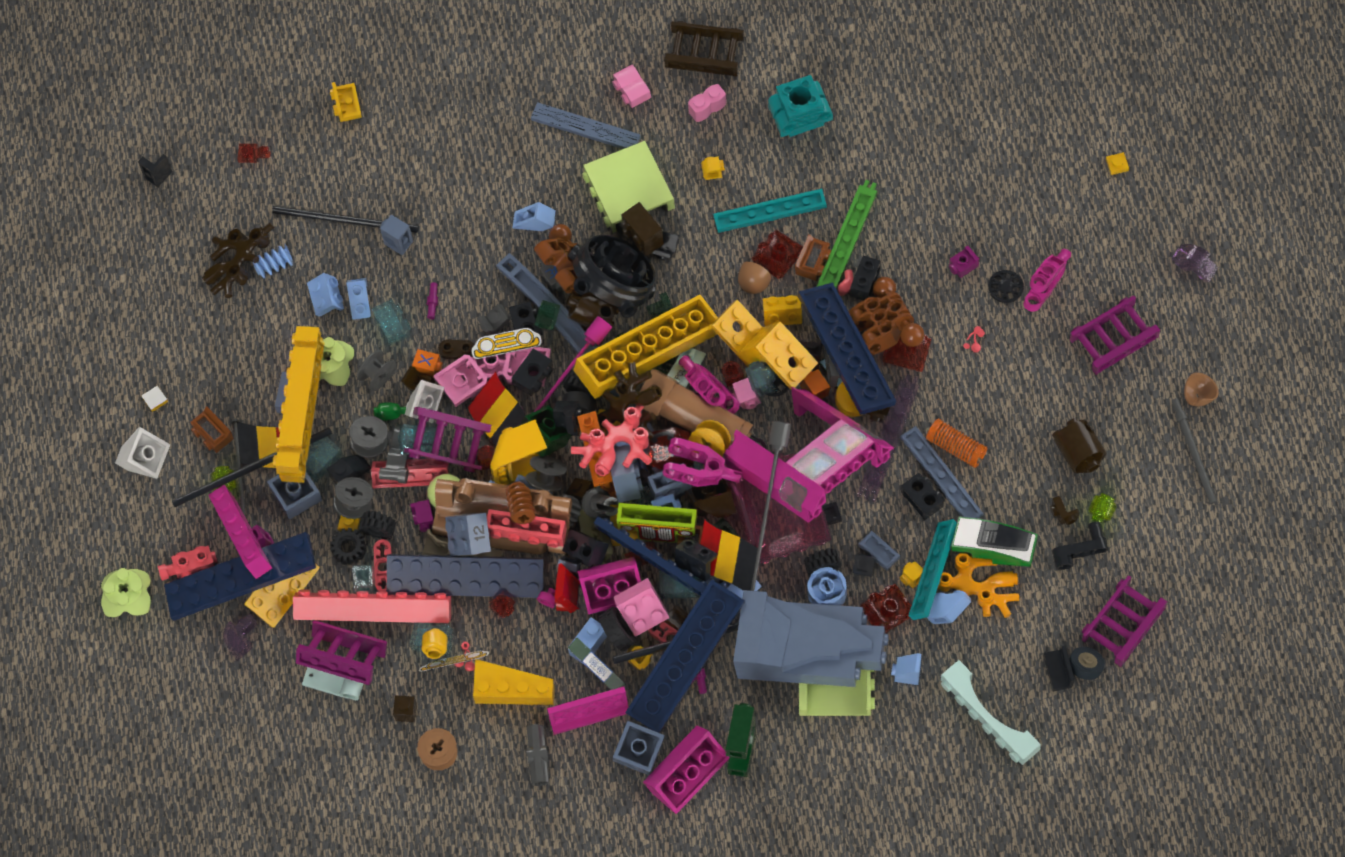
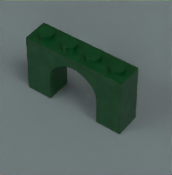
(741, 739)

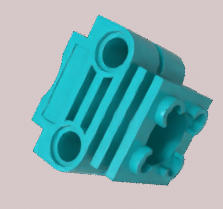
(799, 106)

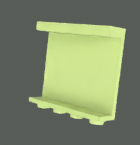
(625, 180)
(838, 700)

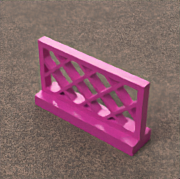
(588, 710)

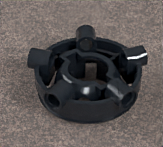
(616, 281)

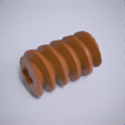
(520, 503)

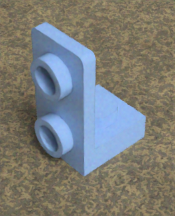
(358, 298)

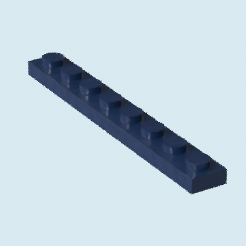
(651, 556)

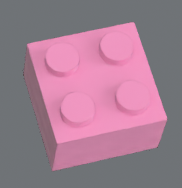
(641, 607)

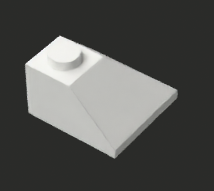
(426, 396)
(143, 453)

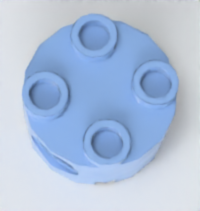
(827, 587)

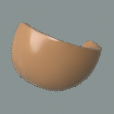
(753, 278)
(1203, 386)

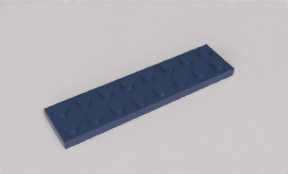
(846, 348)
(465, 575)
(233, 578)
(685, 656)

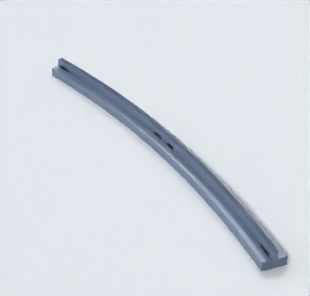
(569, 329)

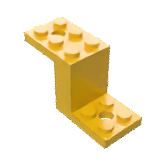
(764, 344)

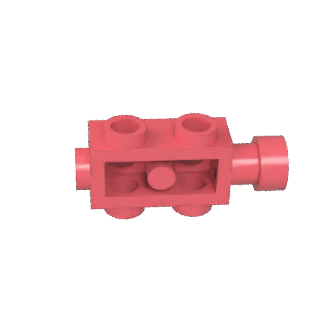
(192, 565)

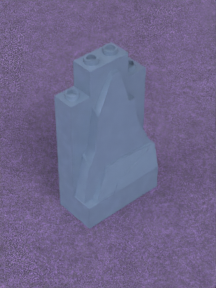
(805, 642)

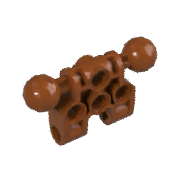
(555, 252)
(887, 318)

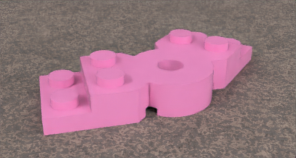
(469, 375)

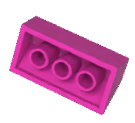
(686, 769)

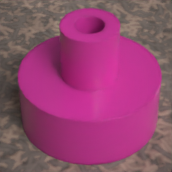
(547, 598)

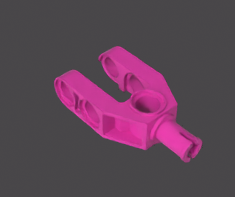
(1047, 278)
(708, 385)
(706, 456)

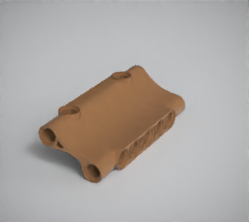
(478, 497)

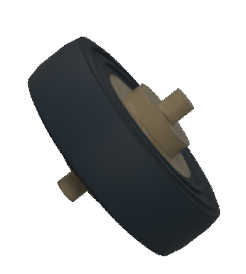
(1086, 663)

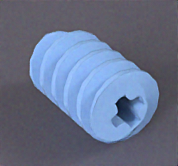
(273, 261)

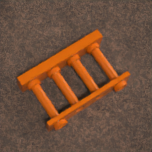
(588, 423)

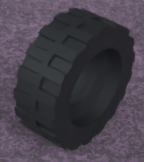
(617, 629)

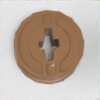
(435, 739)

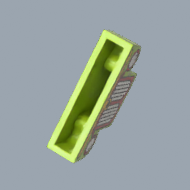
(657, 522)

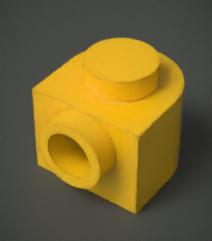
(712, 168)
(911, 574)
(641, 662)

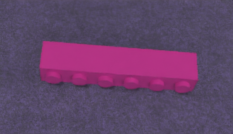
(240, 531)

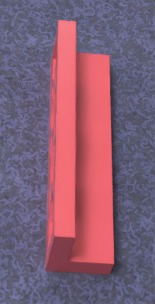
(420, 473)

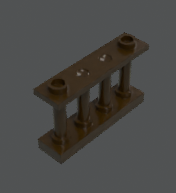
(699, 64)

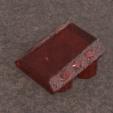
(777, 254)
(907, 356)
(887, 608)

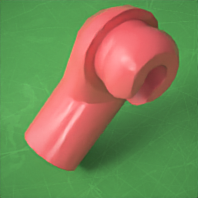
(844, 286)

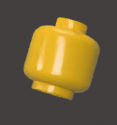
(434, 643)

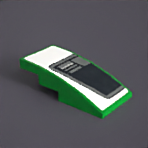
(994, 541)

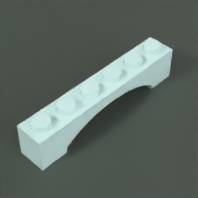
(1019, 744)

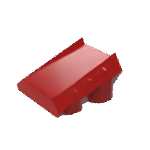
(566, 590)

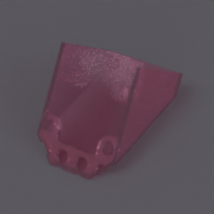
(784, 529)

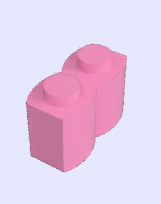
(632, 86)
(704, 104)

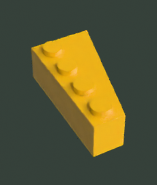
(510, 686)

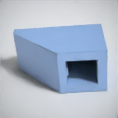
(948, 607)

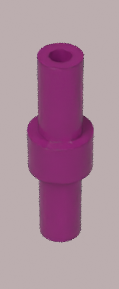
(432, 300)
(701, 682)

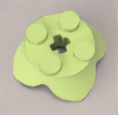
(336, 370)
(134, 601)

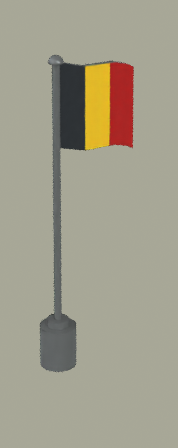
(252, 445)
(736, 558)

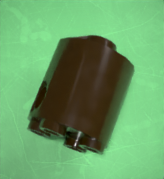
(587, 307)
(1080, 446)

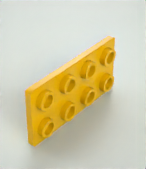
(275, 600)

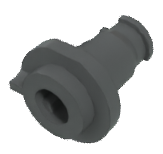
(604, 500)

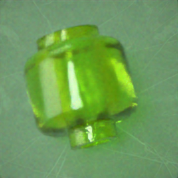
(220, 472)
(1102, 508)

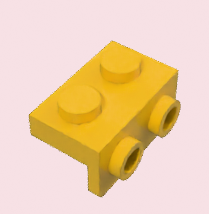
(347, 102)
(782, 309)

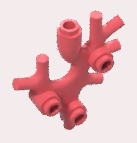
(624, 432)

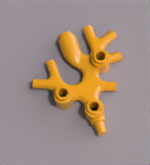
(964, 582)

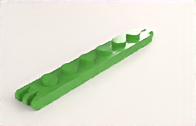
(848, 235)

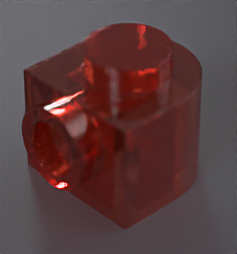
(732, 373)
(485, 456)
(502, 605)

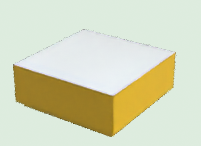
(154, 398)

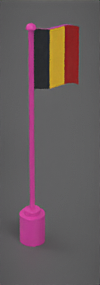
(501, 410)

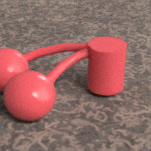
(975, 347)
(469, 666)

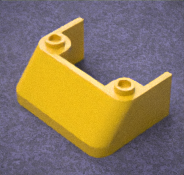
(515, 451)

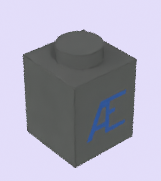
(548, 274)

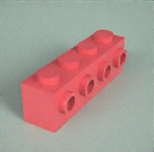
(538, 531)

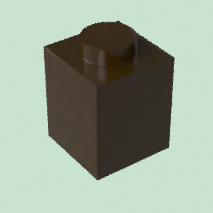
(405, 708)

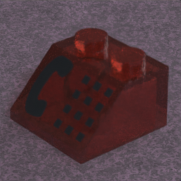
(659, 446)

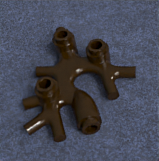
(232, 268)
(628, 395)

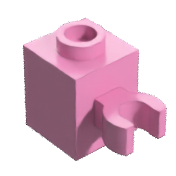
(746, 396)

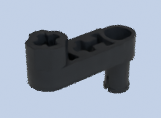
(1064, 554)

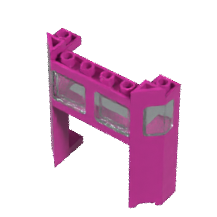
(818, 467)

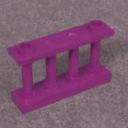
(1115, 352)
(460, 425)
(1133, 638)
(339, 665)

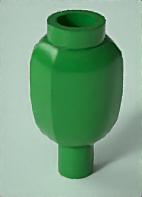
(388, 411)

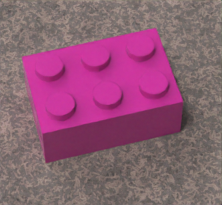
(606, 581)

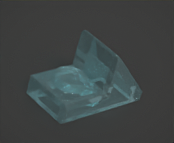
(363, 578)

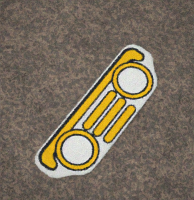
(505, 343)
(453, 660)

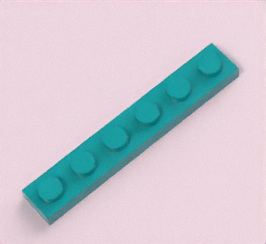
(769, 210)
(933, 569)

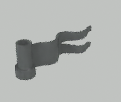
(396, 462)

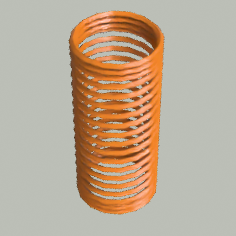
(979, 451)

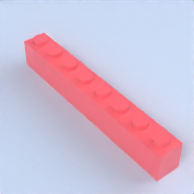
(372, 607)

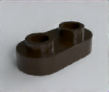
(456, 350)

